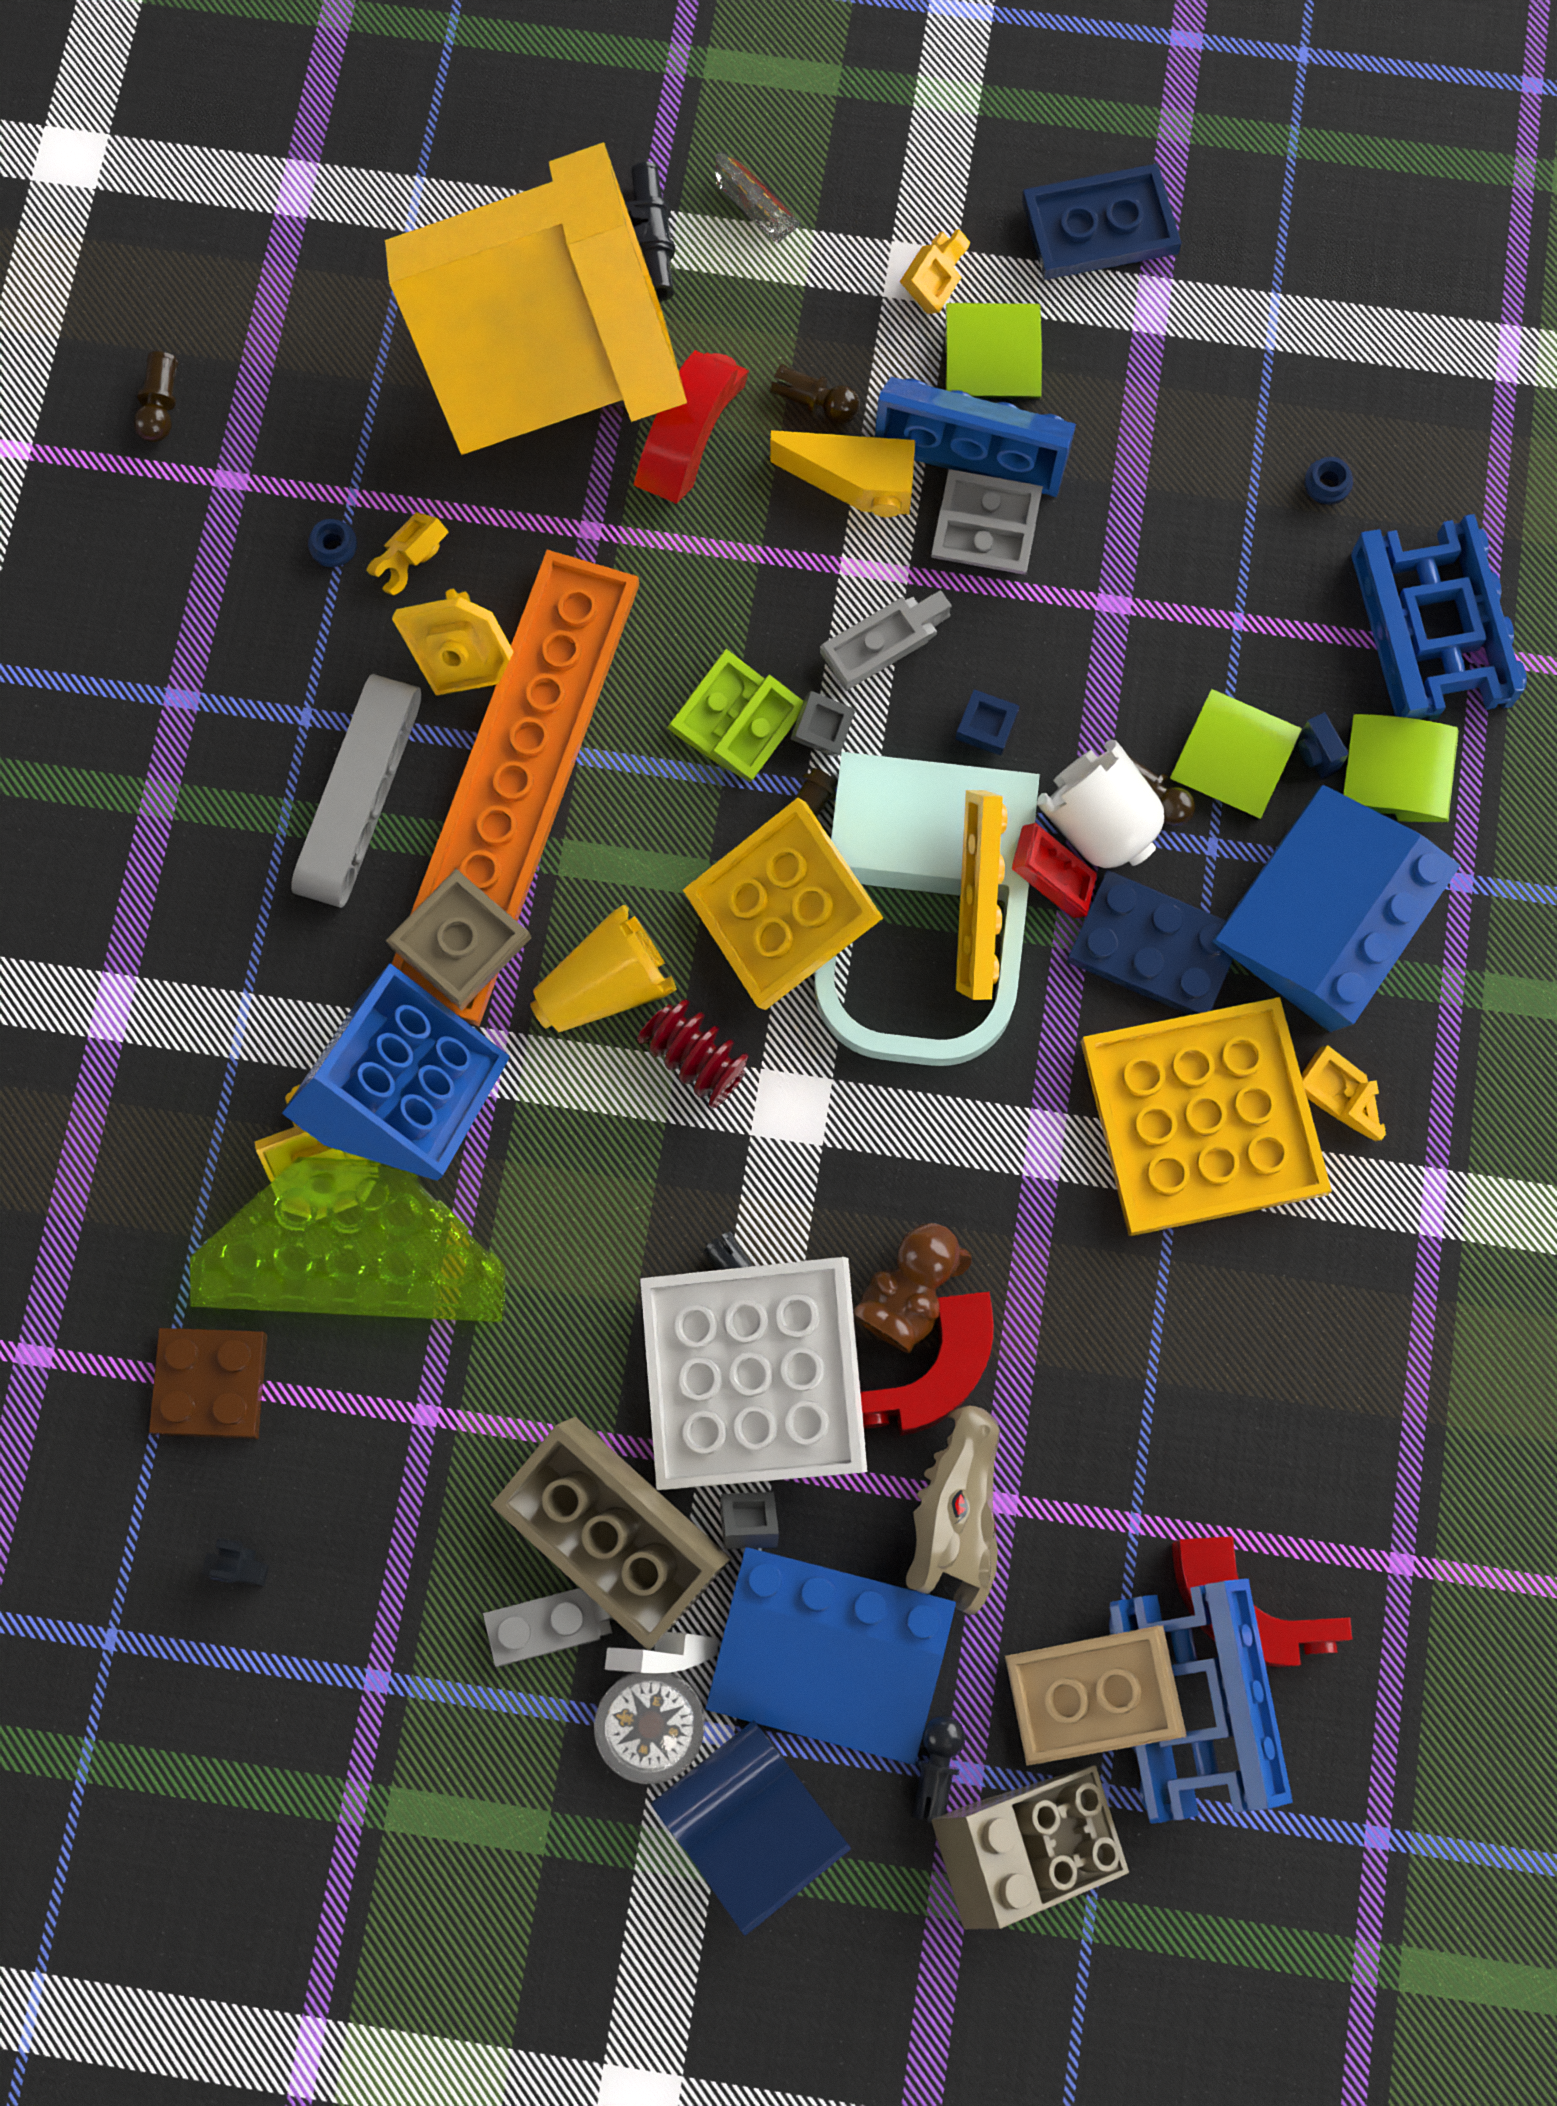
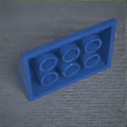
(1336, 907)
(398, 1079)
(830, 1655)

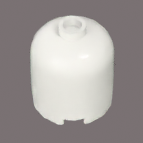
(1105, 808)

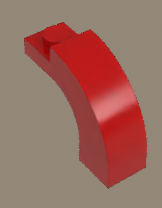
(681, 433)
(964, 1349)
(1213, 1560)

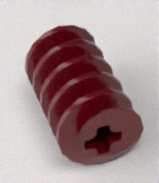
(694, 1052)

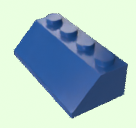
(975, 434)

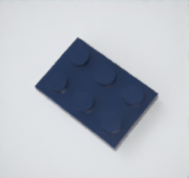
(1101, 221)
(1152, 945)

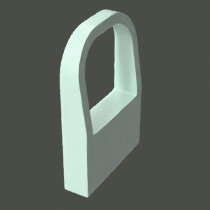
(905, 830)

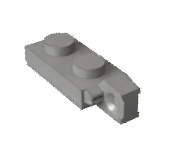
(884, 638)
(545, 1626)

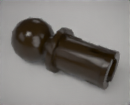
(839, 403)
(152, 419)
(1177, 802)

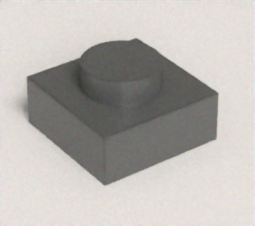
(823, 724)
(749, 1520)

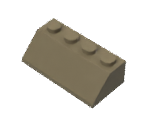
(610, 1531)

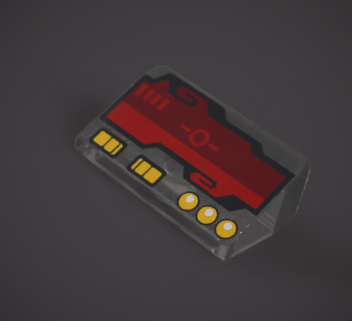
(754, 198)

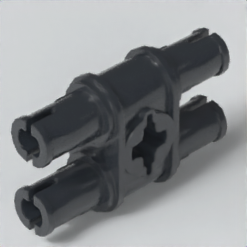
(651, 225)

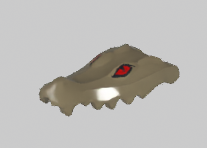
(957, 1513)

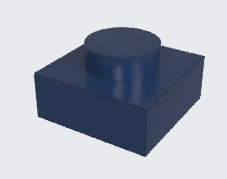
(987, 722)
(1321, 746)

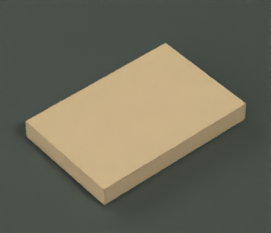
(1095, 1695)

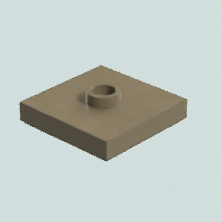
(458, 939)

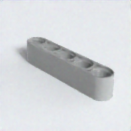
(356, 791)

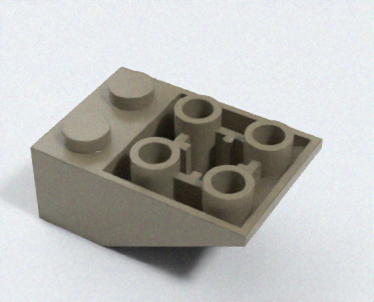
(1029, 1849)

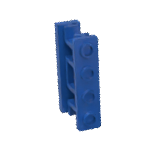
(1400, 629)
(1239, 1702)

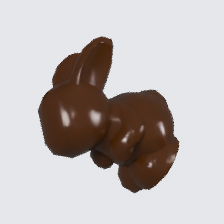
(903, 1301)

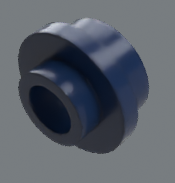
(1334, 470)
(328, 531)

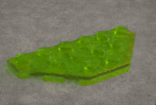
(350, 1244)

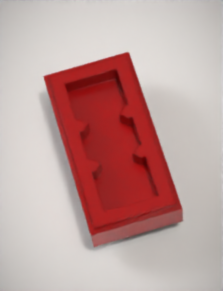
(1054, 870)

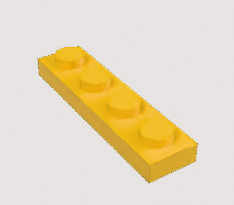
(981, 874)

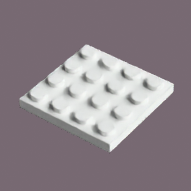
(753, 1374)

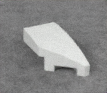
(671, 1654)

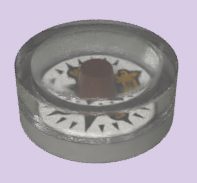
(649, 1726)

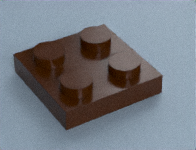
(208, 1383)

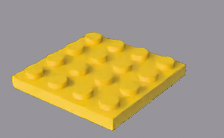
(1205, 1116)

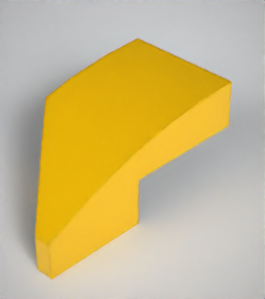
(1343, 1092)

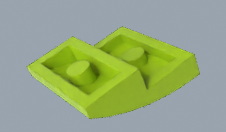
(994, 349)
(736, 716)
(1236, 753)
(1402, 766)

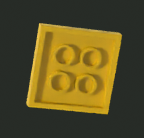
(782, 904)

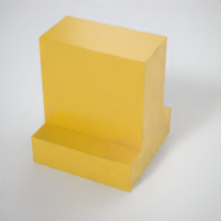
(536, 307)

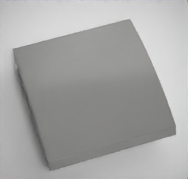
(987, 522)

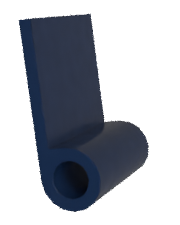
(750, 1827)

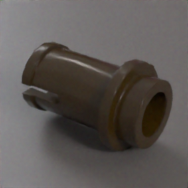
(817, 789)

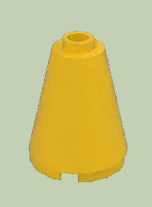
(602, 976)

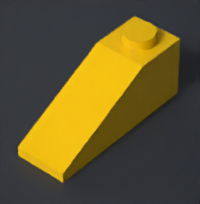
(856, 469)

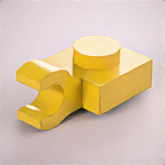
(932, 272)
(411, 544)

